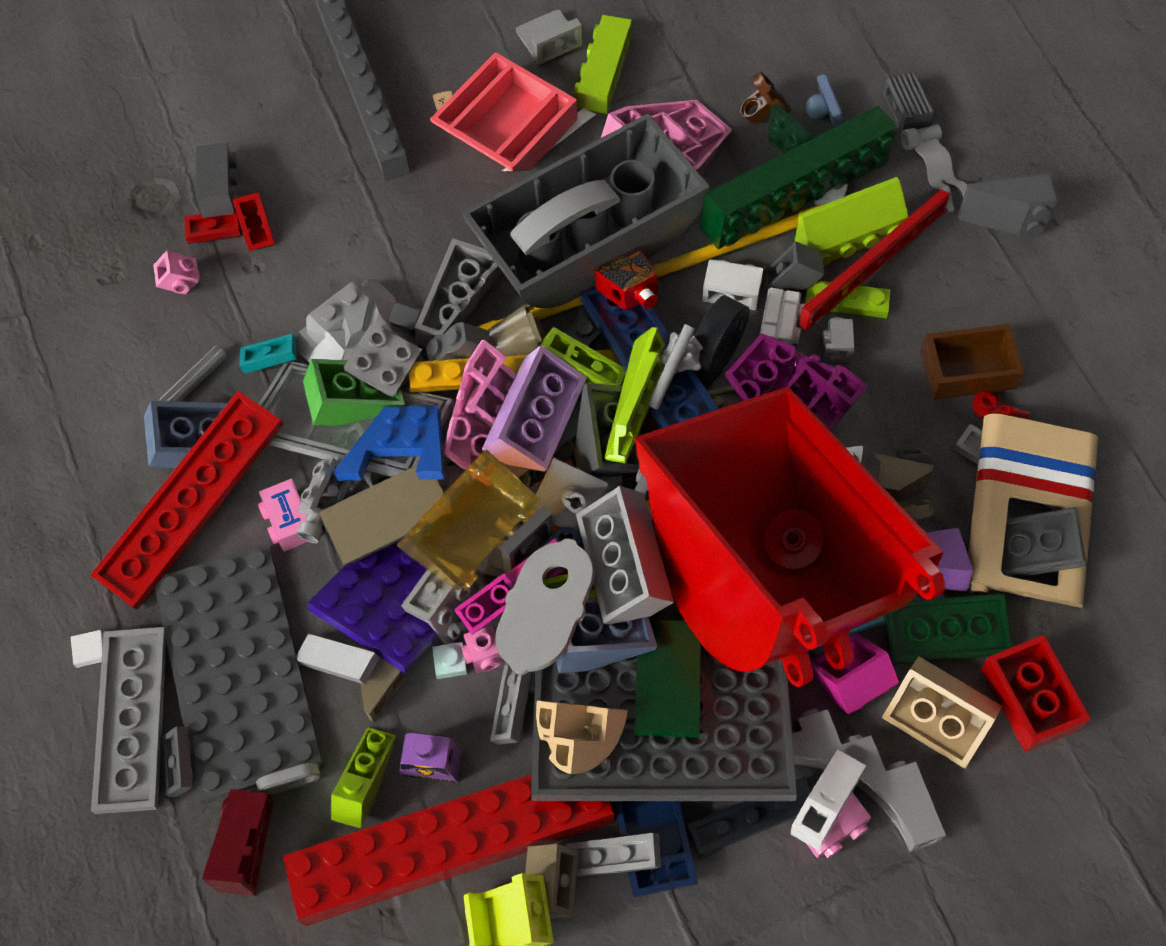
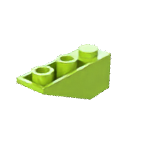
(361, 778)

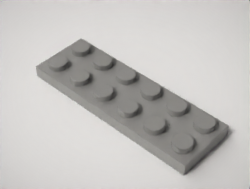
(129, 721)

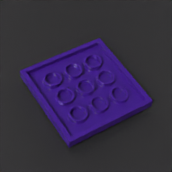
(367, 606)

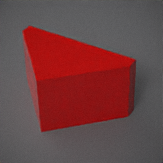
(253, 221)

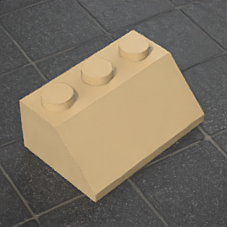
(942, 712)

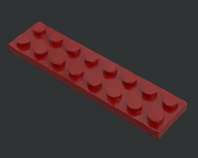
(187, 500)

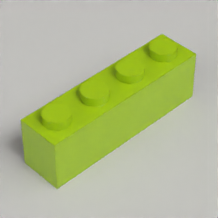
(604, 64)

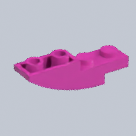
(490, 602)

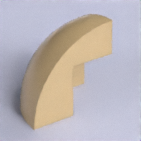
(579, 733)

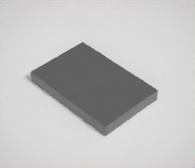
(1043, 543)

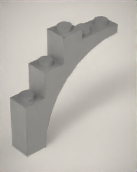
(897, 791)

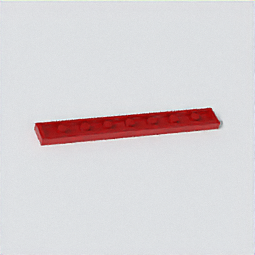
(873, 260)

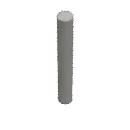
(671, 366)

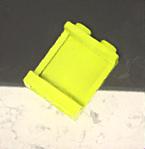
(510, 914)

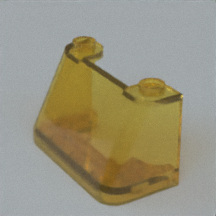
(469, 521)

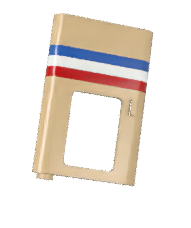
(1033, 465)

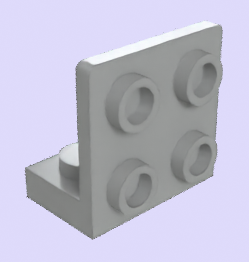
(550, 36)
(382, 359)
(435, 604)

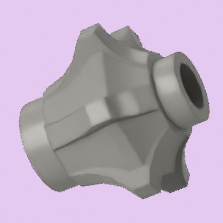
(690, 359)

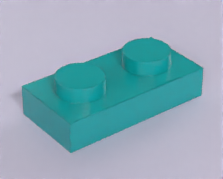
(268, 353)

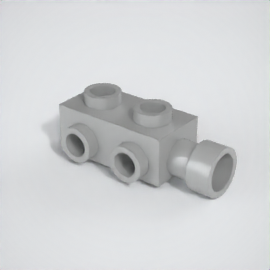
(321, 496)

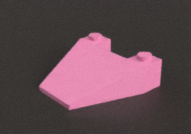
(686, 123)

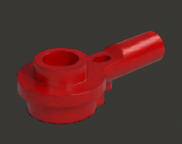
(988, 403)

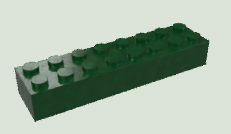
(797, 177)

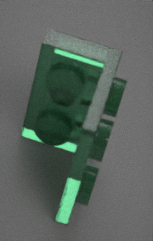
(785, 130)

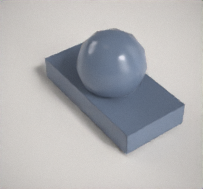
(825, 103)

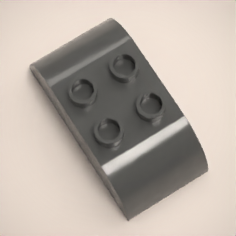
(656, 206)

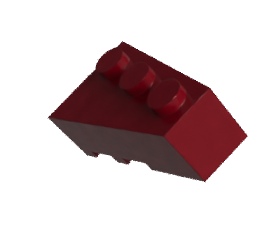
(239, 843)

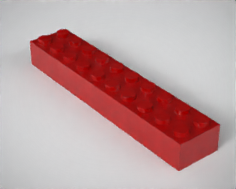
(431, 847)

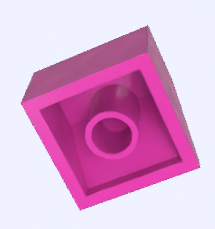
(860, 682)

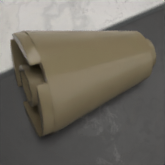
(517, 333)

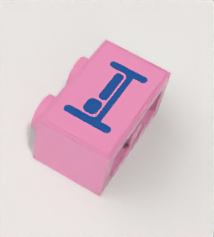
(281, 507)

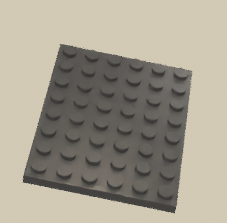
(739, 753)

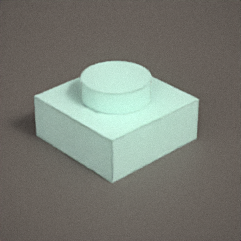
(449, 660)

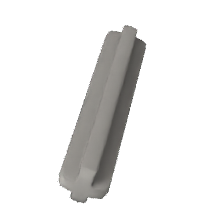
(195, 375)

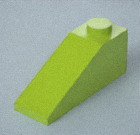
(584, 359)

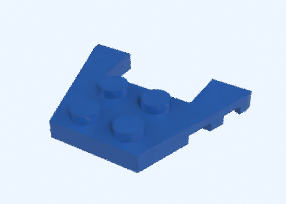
(398, 433)

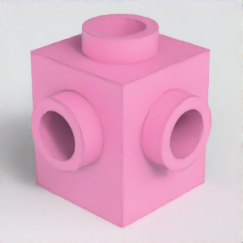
(176, 272)
(482, 650)

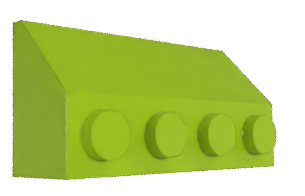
(853, 221)

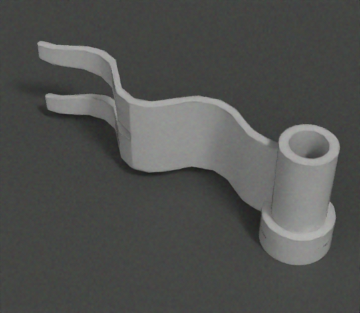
(935, 156)

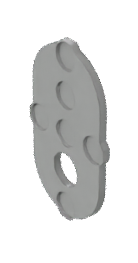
(542, 619)

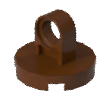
(764, 98)

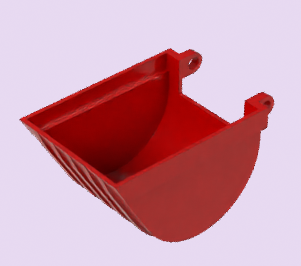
(717, 489)

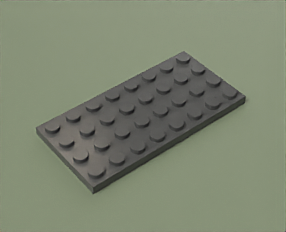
(236, 672)

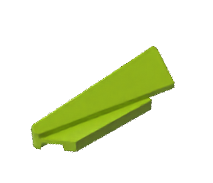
(639, 383)

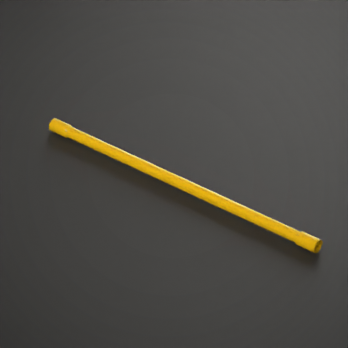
(686, 260)

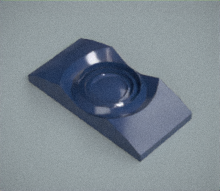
(675, 853)

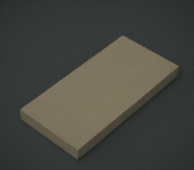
(379, 514)

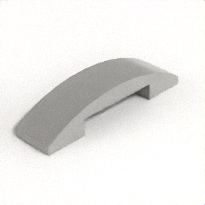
(561, 211)

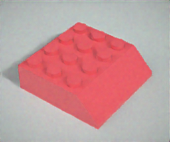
(508, 114)

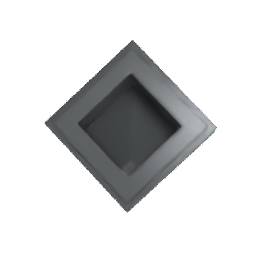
(404, 315)

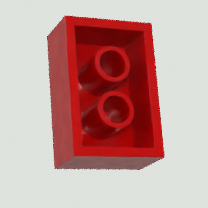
(1035, 693)

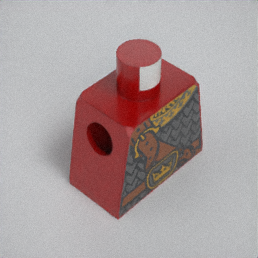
(628, 280)

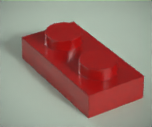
(212, 228)

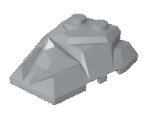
(343, 319)

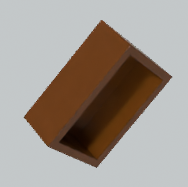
(971, 361)

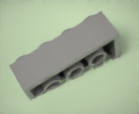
(457, 289)

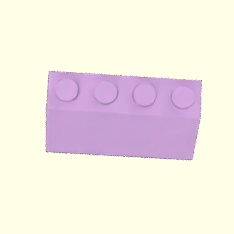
(535, 411)

